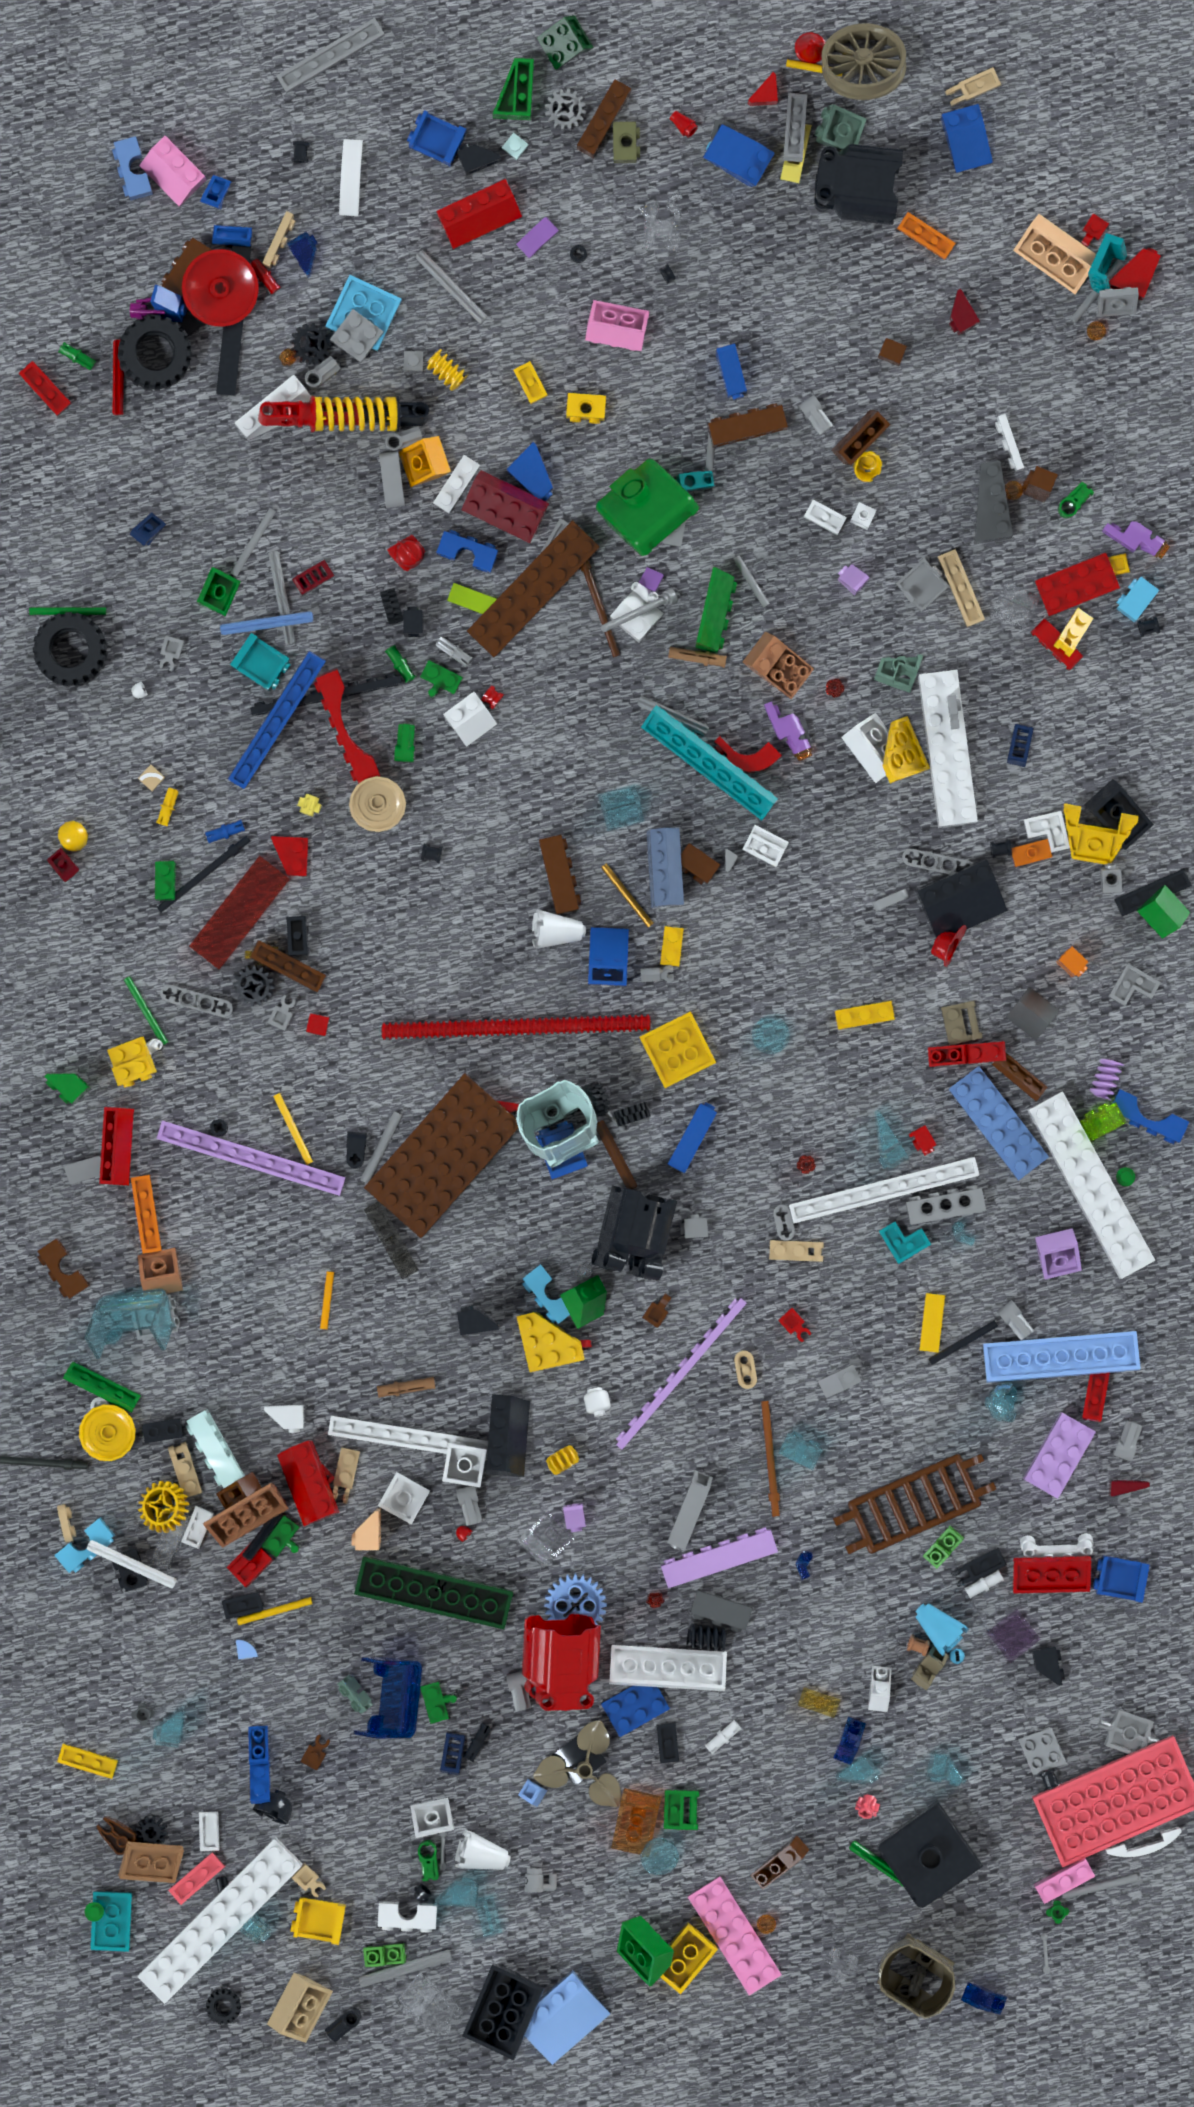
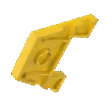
(1094, 842)

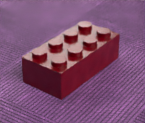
(505, 506)

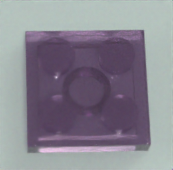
(1013, 1635)

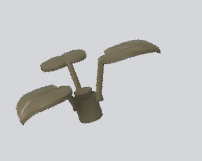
(594, 1739)

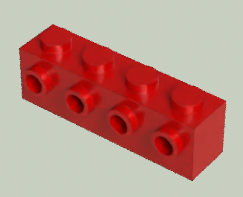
(116, 1146)

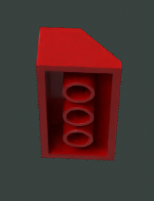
(479, 213)
(308, 1483)

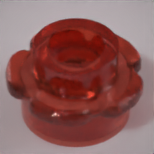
(834, 693)
(806, 1159)
(655, 1600)

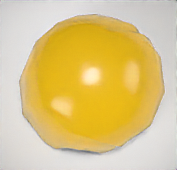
(870, 461)
(72, 836)

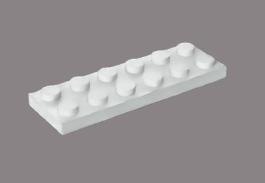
(668, 1668)

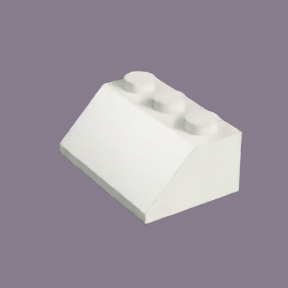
(868, 744)

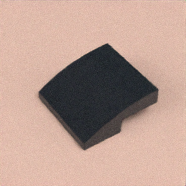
(574, 1755)

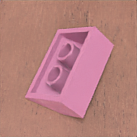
(172, 171)
(617, 325)

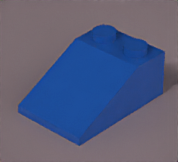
(966, 138)
(738, 155)

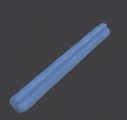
(265, 623)

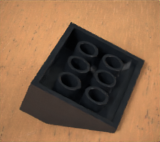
(962, 898)
(503, 2011)

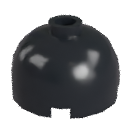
(277, 1809)

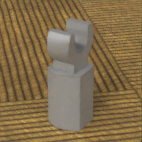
(657, 974)

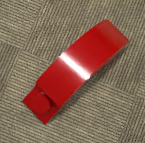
(749, 763)

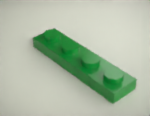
(102, 1387)

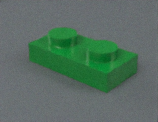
(165, 880)

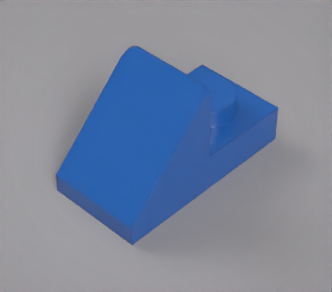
(215, 192)

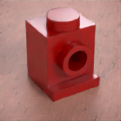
(923, 1140)

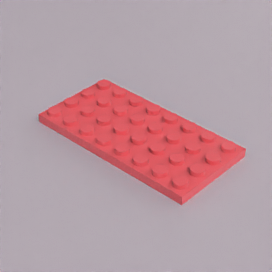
(1117, 1801)

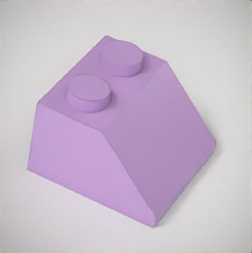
(1058, 1253)

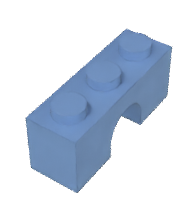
(127, 152)

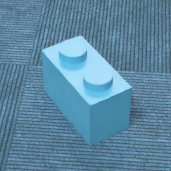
(1137, 599)

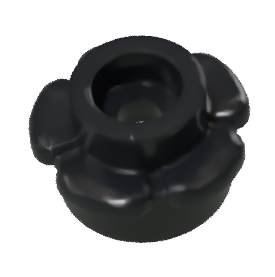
(420, 1895)

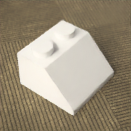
(640, 625)
(470, 719)
(464, 1465)

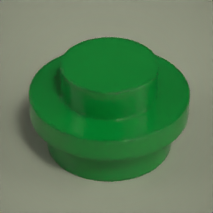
(1125, 1176)
(94, 1911)

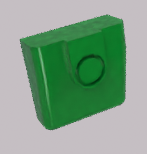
(646, 506)

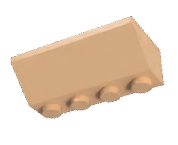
(1056, 253)

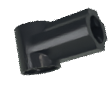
(343, 2024)

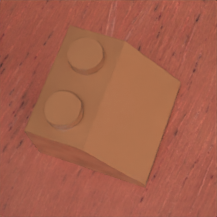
(160, 1271)

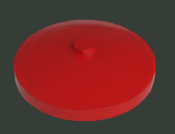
(220, 287)

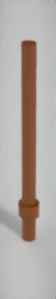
(773, 1496)

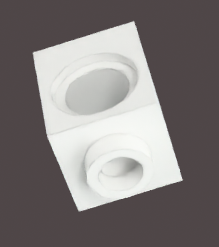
(863, 516)

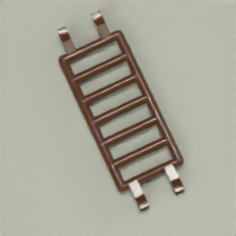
(923, 1524)

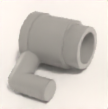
(534, 1881)

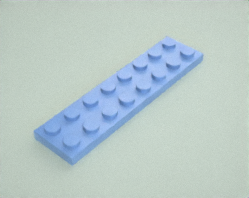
(1061, 1356)

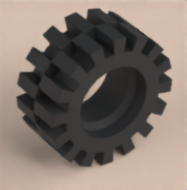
(391, 606)
(597, 1098)
(632, 1114)
(219, 2017)

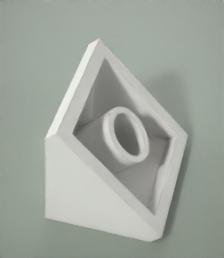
(432, 1817)

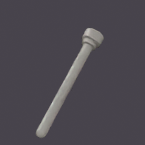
(667, 598)

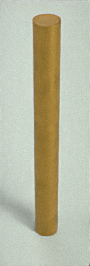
(627, 895)

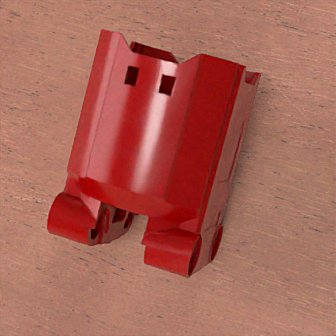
(561, 1660)

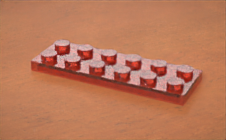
(239, 912)

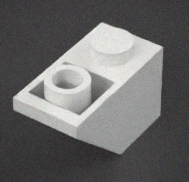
(879, 1689)

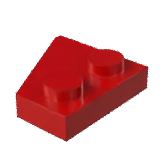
(293, 854)

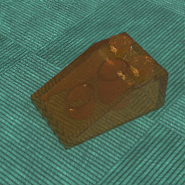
(635, 1821)

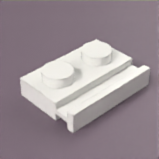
(765, 846)

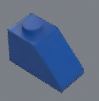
(169, 302)

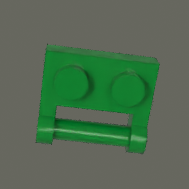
(675, 1808)

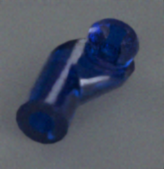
(802, 1563)

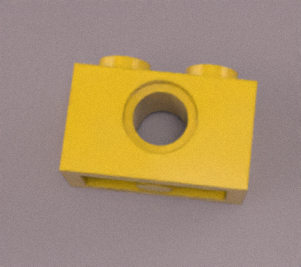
(576, 401)

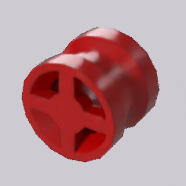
(492, 697)

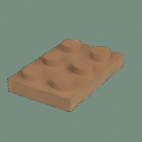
(151, 1862)

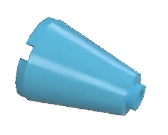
(941, 1628)

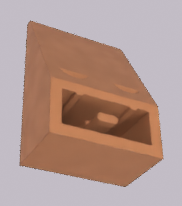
(778, 665)

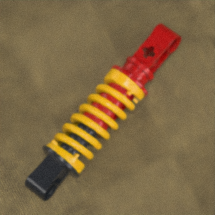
(353, 413)

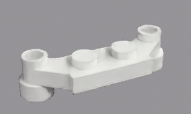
(1083, 1548)

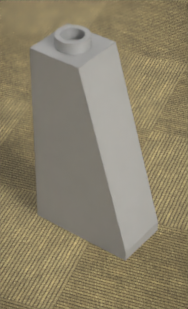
(690, 1510)

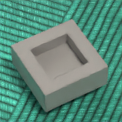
(413, 361)

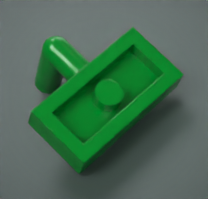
(440, 678)
(281, 1537)
(436, 1702)

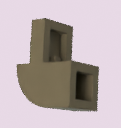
(929, 1668)

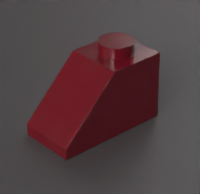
(962, 314)

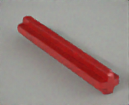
(118, 382)

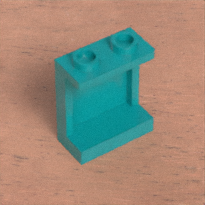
(1110, 248)
(261, 662)

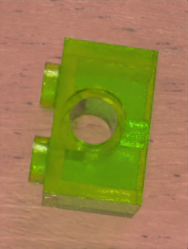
(1103, 1121)

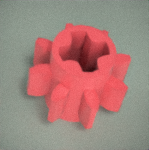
(867, 1806)

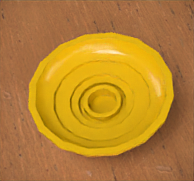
(107, 1432)

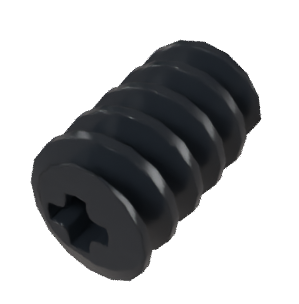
(706, 1637)

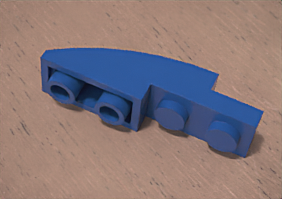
(259, 1764)

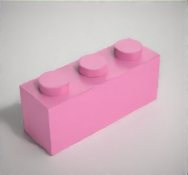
(1064, 1880)

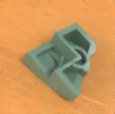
(892, 669)

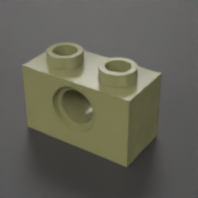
(622, 131)

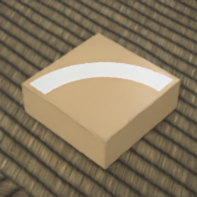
(151, 778)

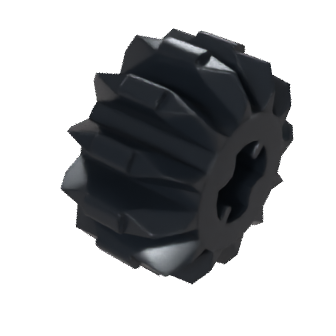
(157, 1827)

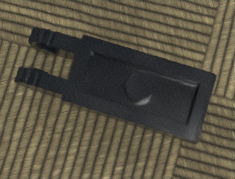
(981, 1566)

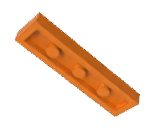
(146, 1214)

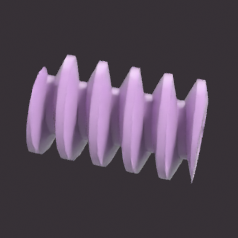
(1106, 1079)

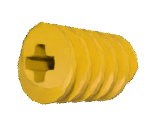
(446, 371)

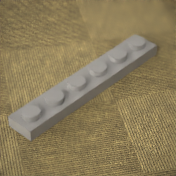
(330, 55)

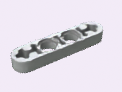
(939, 859)
(196, 1003)

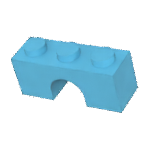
(536, 1282)
(72, 1558)

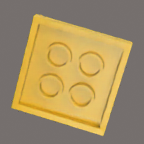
(677, 1049)

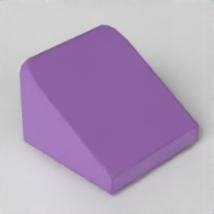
(651, 579)

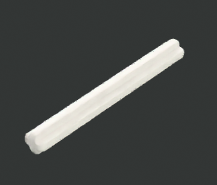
(131, 1564)

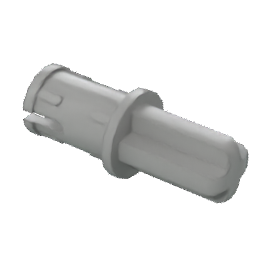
(453, 651)

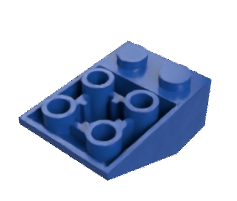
(608, 956)

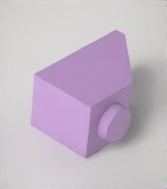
(852, 578)
(574, 1517)

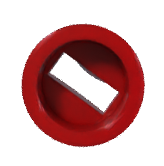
(462, 1533)

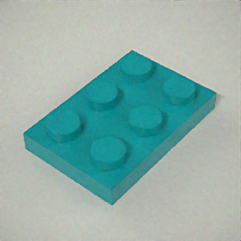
(114, 1928)

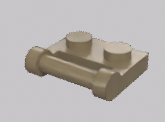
(955, 1025)

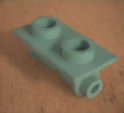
(358, 1701)

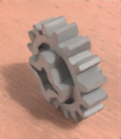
(558, 114)

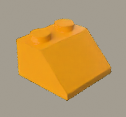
(424, 461)

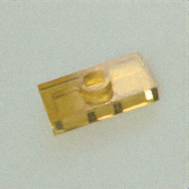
(818, 1702)

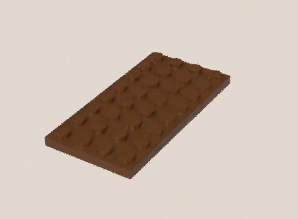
(442, 1155)

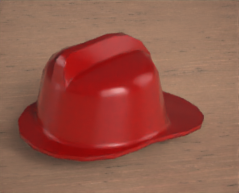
(407, 553)
(946, 944)

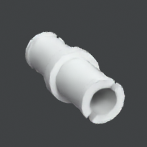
(984, 1584)
(723, 1736)

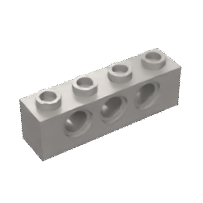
(976, 1204)

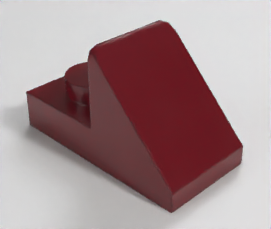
(63, 865)

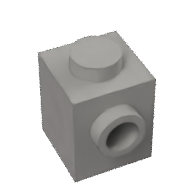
(694, 1227)

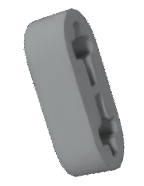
(890, 900)
(779, 1224)

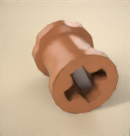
(918, 1645)

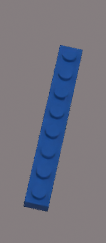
(276, 719)

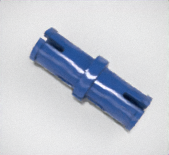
(224, 831)

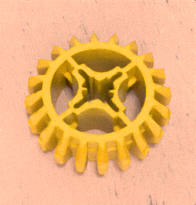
(164, 1499)

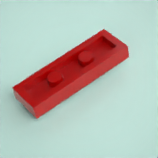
(45, 388)
(1095, 1397)

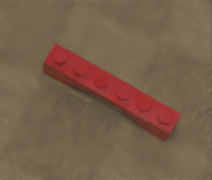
(332, 688)

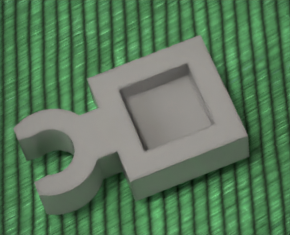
(171, 650)
(954, 706)
(280, 1016)

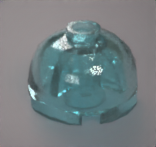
(1002, 1402)

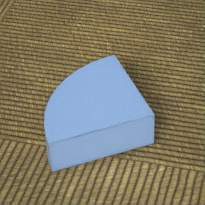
(245, 1650)

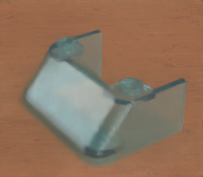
(129, 1313)

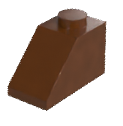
(238, 1490)

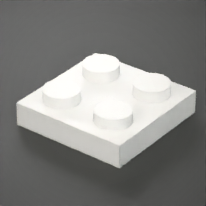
(404, 1498)

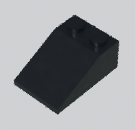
(1109, 805)

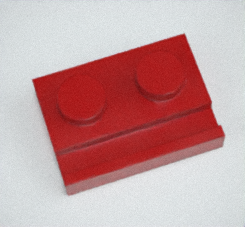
(248, 1571)

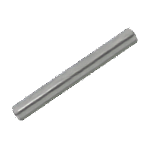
(450, 286)
(281, 595)
(405, 1968)

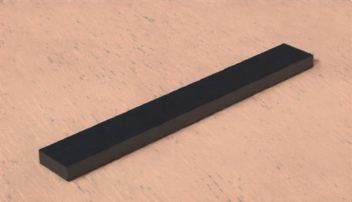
(231, 346)

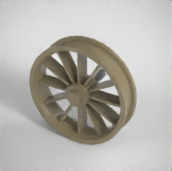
(864, 61)

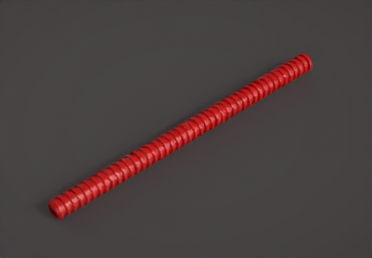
(515, 1027)

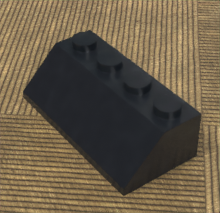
(475, 1321)
(507, 1436)

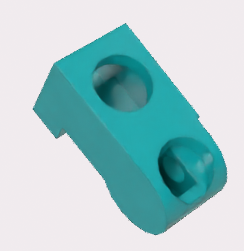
(696, 480)

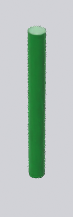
(56, 610)
(145, 1010)

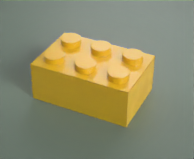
(690, 1955)

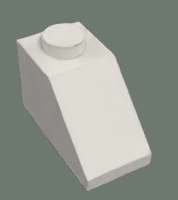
(287, 1416)

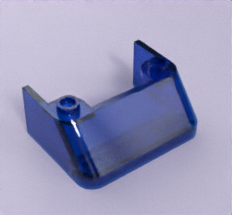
(398, 1698)

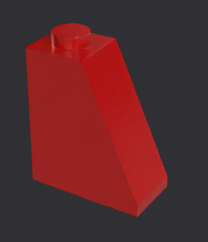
(1137, 272)

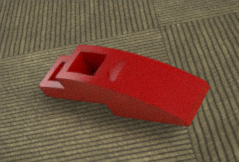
(967, 1054)

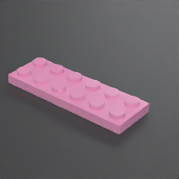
(734, 1935)

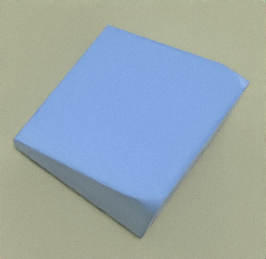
(532, 1792)

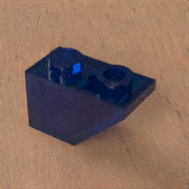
(849, 1741)
(983, 1998)

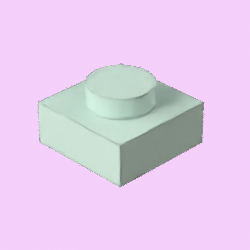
(515, 146)

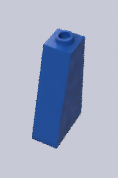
(692, 1137)

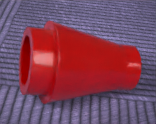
(684, 124)

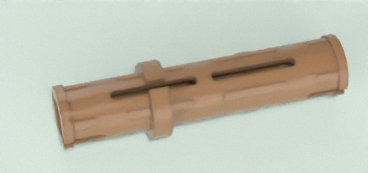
(696, 656)
(405, 1387)

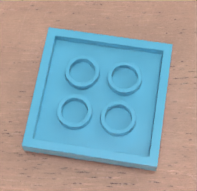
(367, 300)

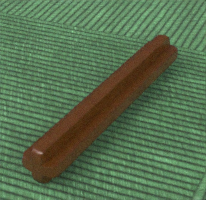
(615, 1155)

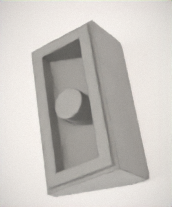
(83, 1169)

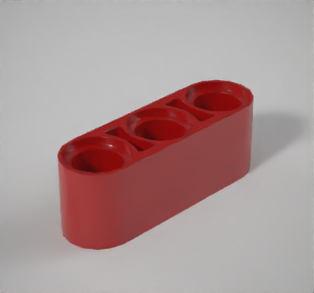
(1047, 637)

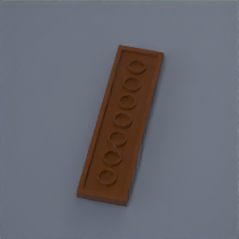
(533, 589)

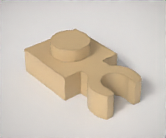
(306, 1878)

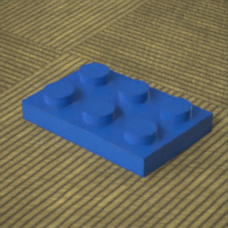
(634, 1707)

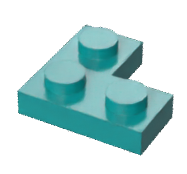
(901, 1246)

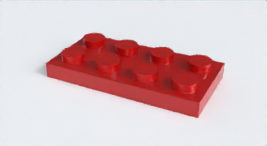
(1077, 584)
(1051, 1574)

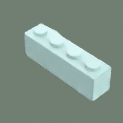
(215, 1449)

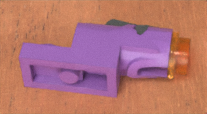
(1138, 535)
(792, 729)

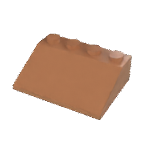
(246, 1515)

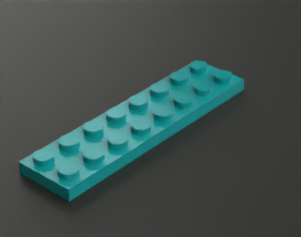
(709, 762)

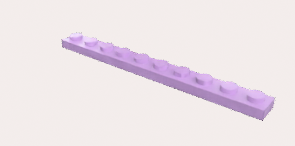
(251, 1158)
(685, 1366)

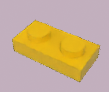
(530, 382)
(671, 946)

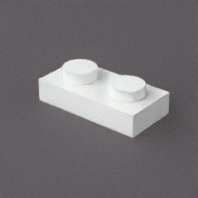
(825, 517)

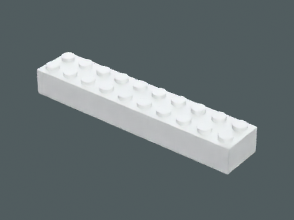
(1091, 1185)
(219, 1920)

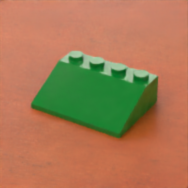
(715, 610)

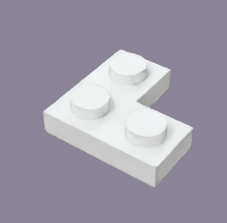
(1050, 825)

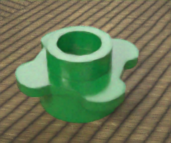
(1062, 1912)

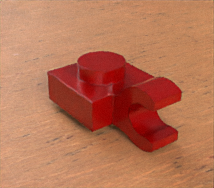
(1094, 228)

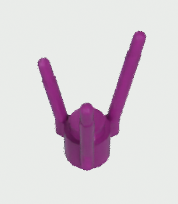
(139, 310)

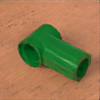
(404, 748)

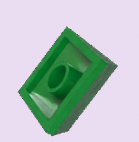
(218, 591)
(1164, 912)

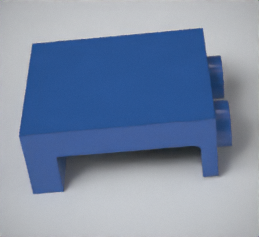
(436, 138)
(574, 1163)
(1121, 1578)

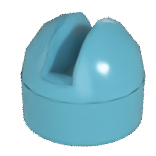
(953, 1657)

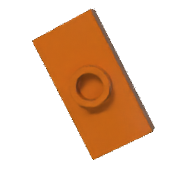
(1031, 853)

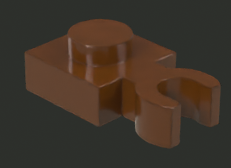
(314, 1755)

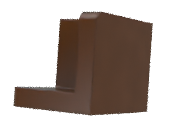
(892, 352)

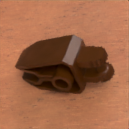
(118, 1836)

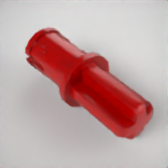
(265, 276)

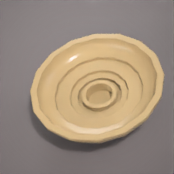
(377, 804)

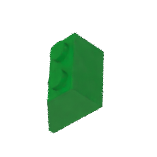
(585, 1301)

